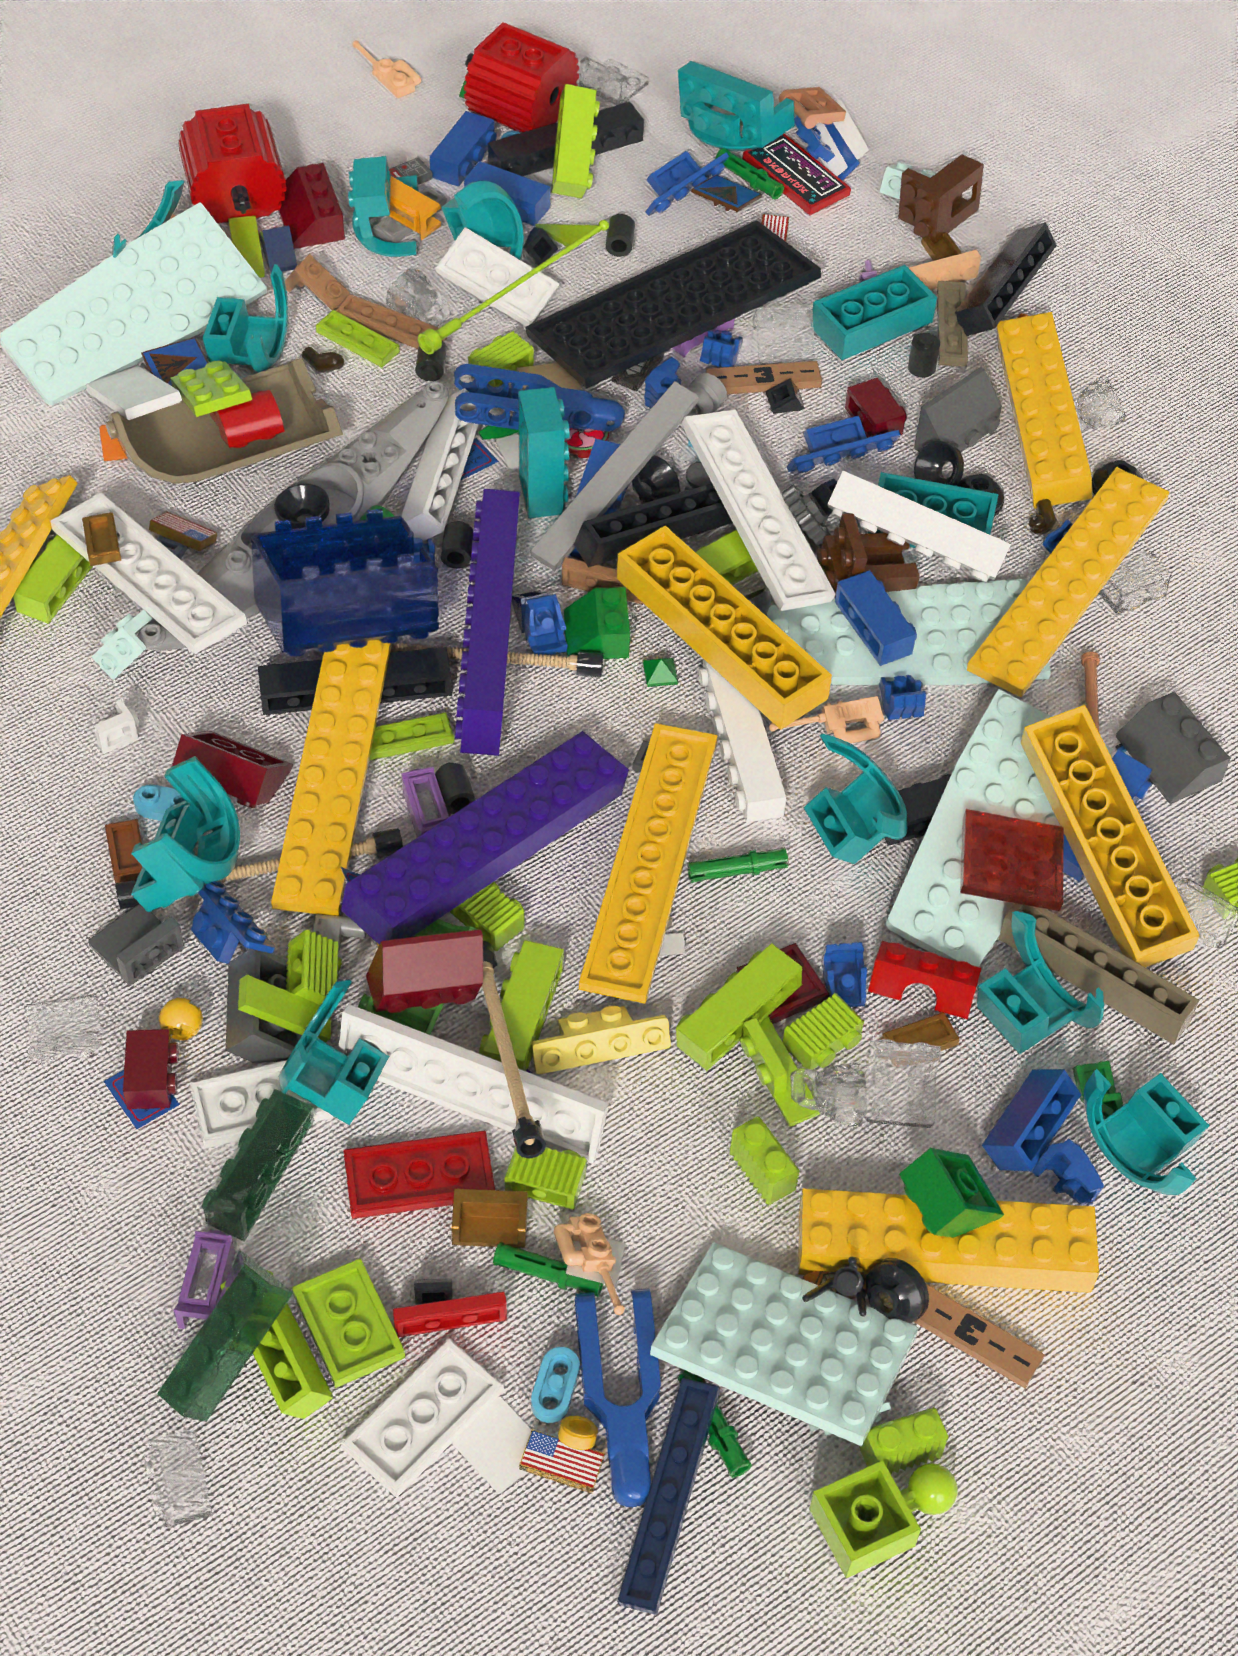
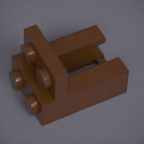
(937, 202)
(854, 553)

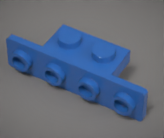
(818, 150)
(679, 176)
(839, 440)
(224, 923)

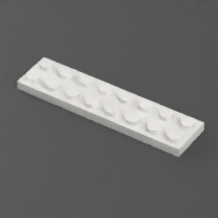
(758, 510)
(156, 578)
(475, 1083)

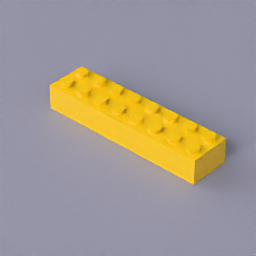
(1044, 410)
(723, 627)
(1109, 838)
(1024, 1249)

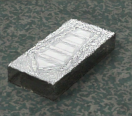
(635, 376)

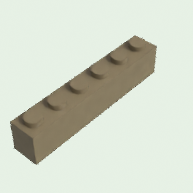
(1093, 964)

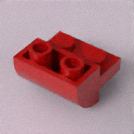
(249, 420)

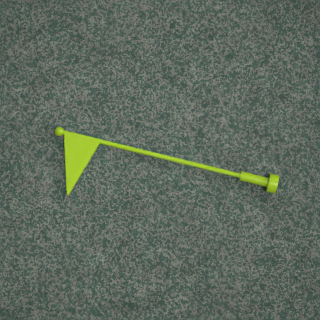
(568, 235)

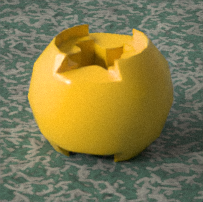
(181, 1018)

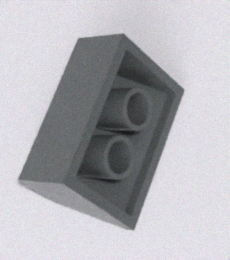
(960, 413)
(1175, 748)
(249, 1035)

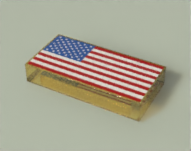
(557, 1462)

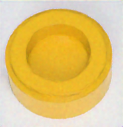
(578, 1432)

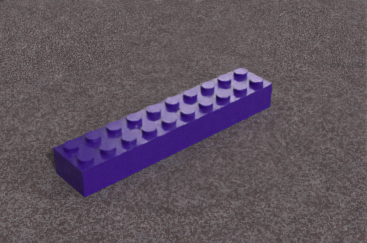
(489, 623)
(484, 840)

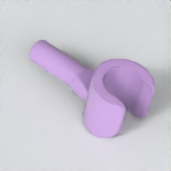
(869, 272)

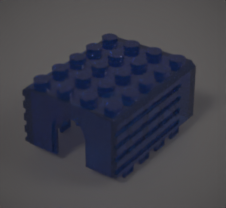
(343, 583)

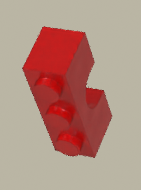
(950, 979)

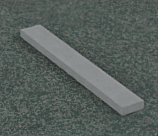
(615, 474)

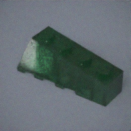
(258, 1165)
(226, 1340)

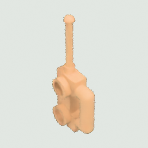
(388, 73)
(838, 715)
(594, 1251)

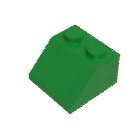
(599, 623)
(949, 1193)

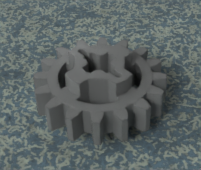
(807, 513)

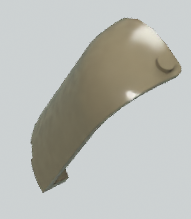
(188, 448)

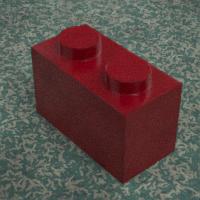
(875, 407)
(149, 1069)

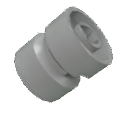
(710, 392)

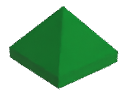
(660, 672)

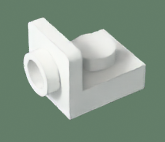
(118, 729)

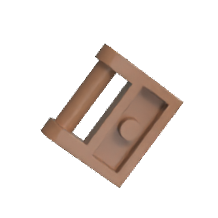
(818, 103)

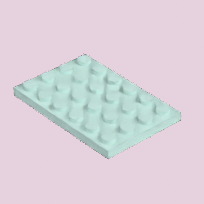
(759, 1338)

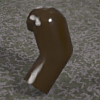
(323, 362)
(1045, 519)

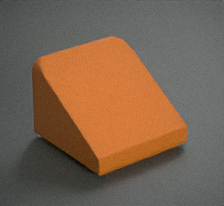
(111, 447)

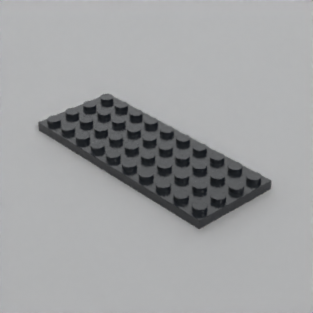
(672, 303)

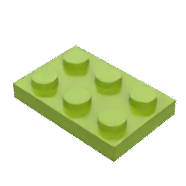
(211, 388)
(348, 1323)

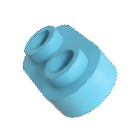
(160, 800)
(555, 1387)

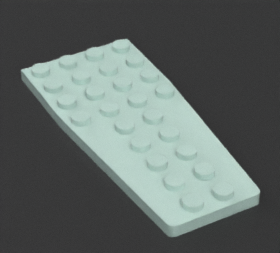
(129, 304)
(949, 627)
(987, 778)

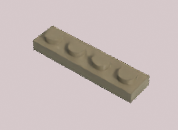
(952, 338)

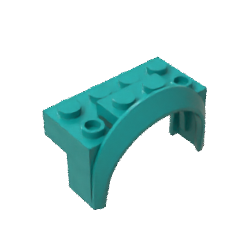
(705, 87)
(169, 860)

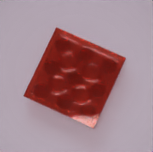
(1012, 860)

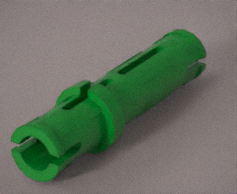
(756, 177)
(729, 866)
(543, 1268)
(724, 1438)

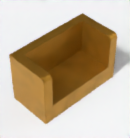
(489, 1218)

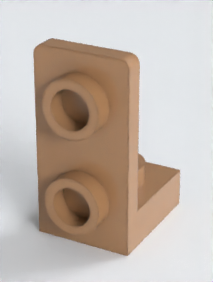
(319, 281)

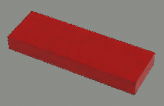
(450, 1314)

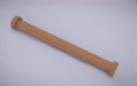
(1090, 661)

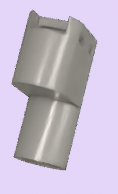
(337, 926)

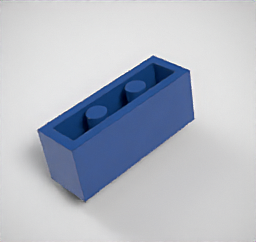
(462, 148)
(528, 195)
(875, 617)
(1031, 1120)

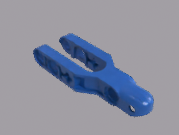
(580, 407)
(623, 1424)

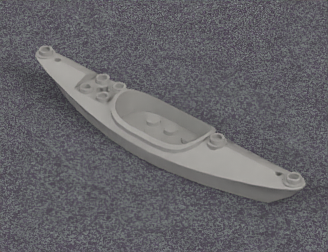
(354, 481)

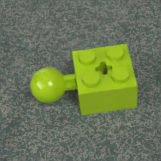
(877, 1498)

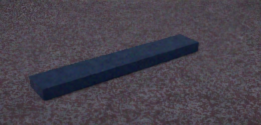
(669, 1497)

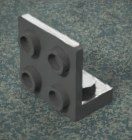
(137, 943)

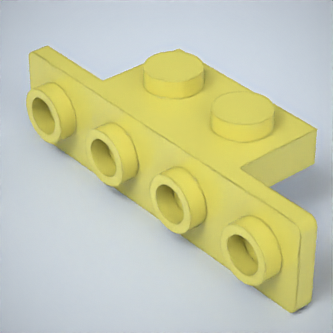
(599, 1038)

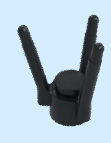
(847, 1281)

